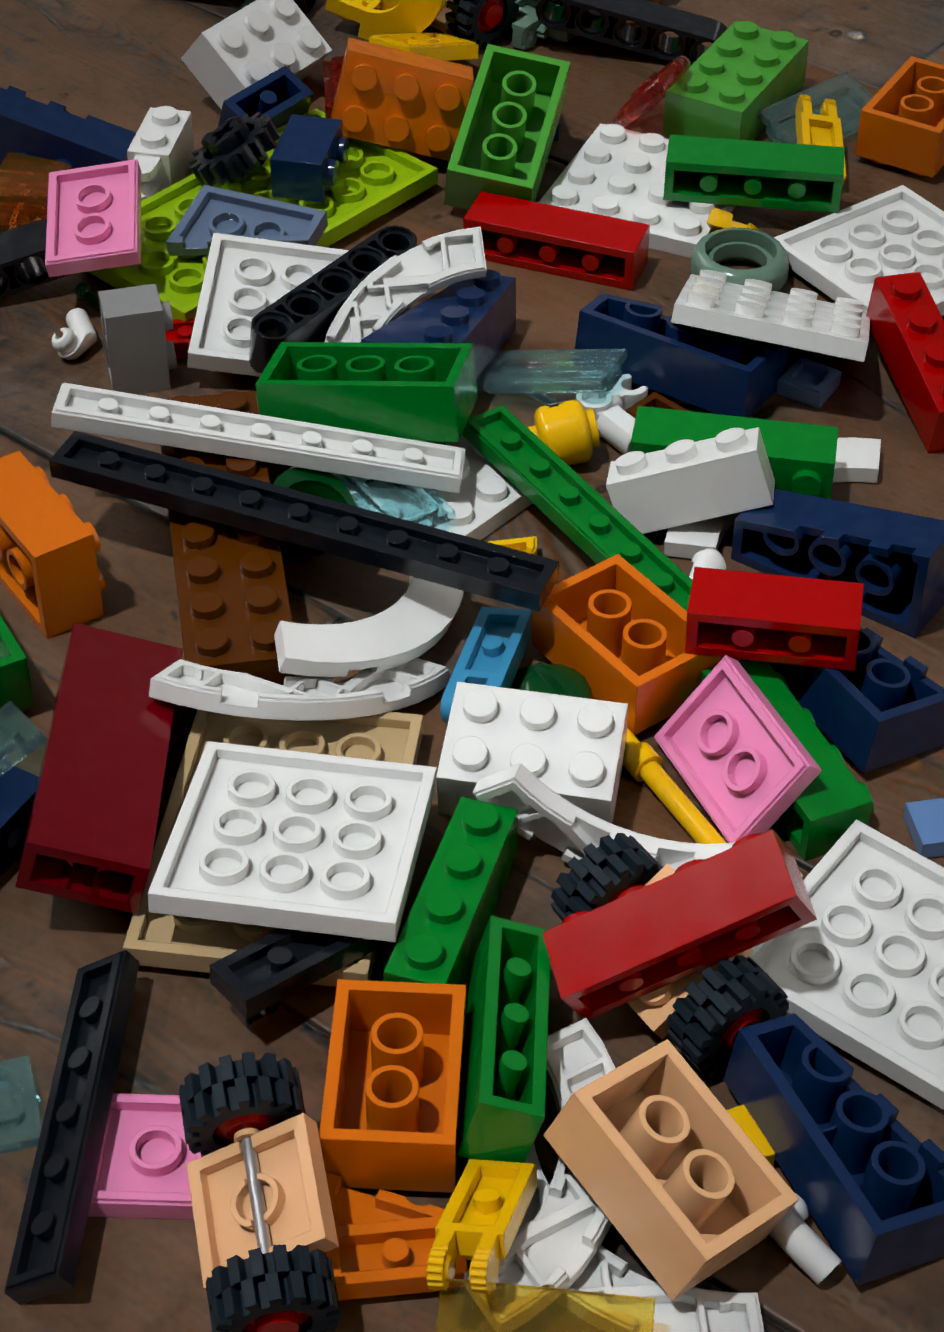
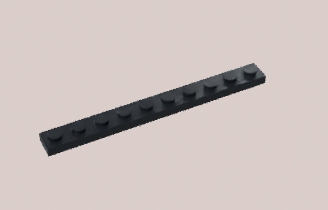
(307, 520)

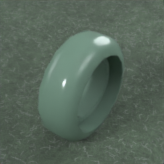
(742, 246)

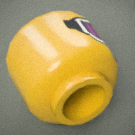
(567, 430)

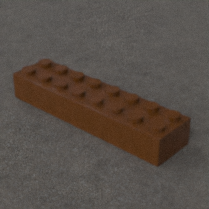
(225, 576)

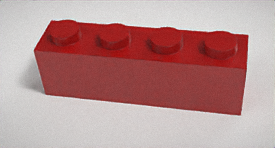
(560, 240)
(912, 344)
(678, 924)

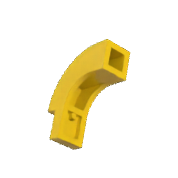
(387, 16)

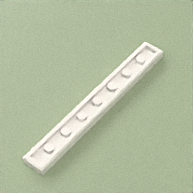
(258, 437)

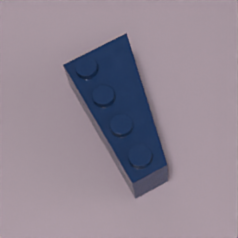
(56, 134)
(465, 312)
(683, 361)
(837, 540)
(878, 710)
(841, 1149)

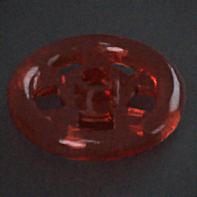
(651, 91)

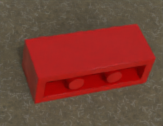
(774, 618)

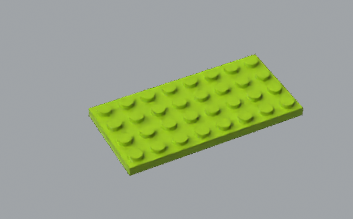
(367, 188)

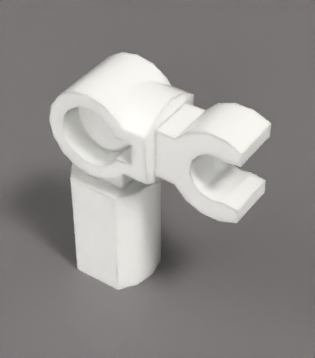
(612, 421)

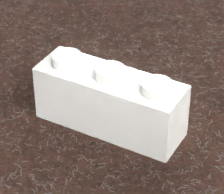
(692, 480)

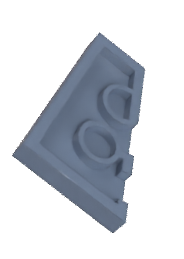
(243, 215)

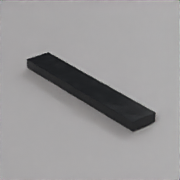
(73, 1130)

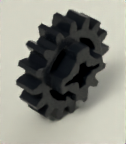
(234, 149)

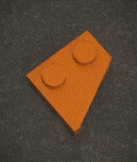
(381, 1243)

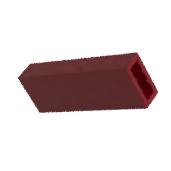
(100, 773)

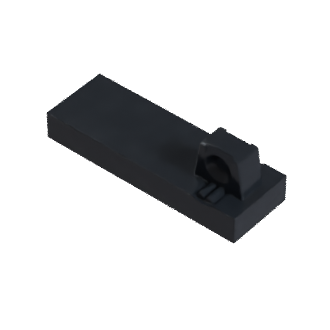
(281, 966)

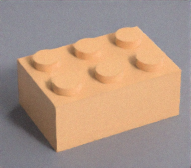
(669, 1168)

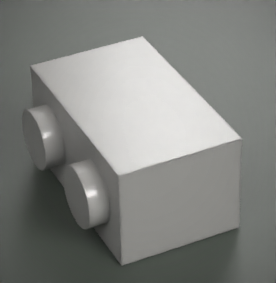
(136, 339)

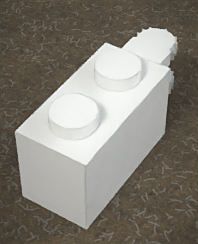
(162, 148)

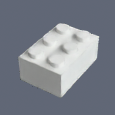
(253, 46)
(560, 739)

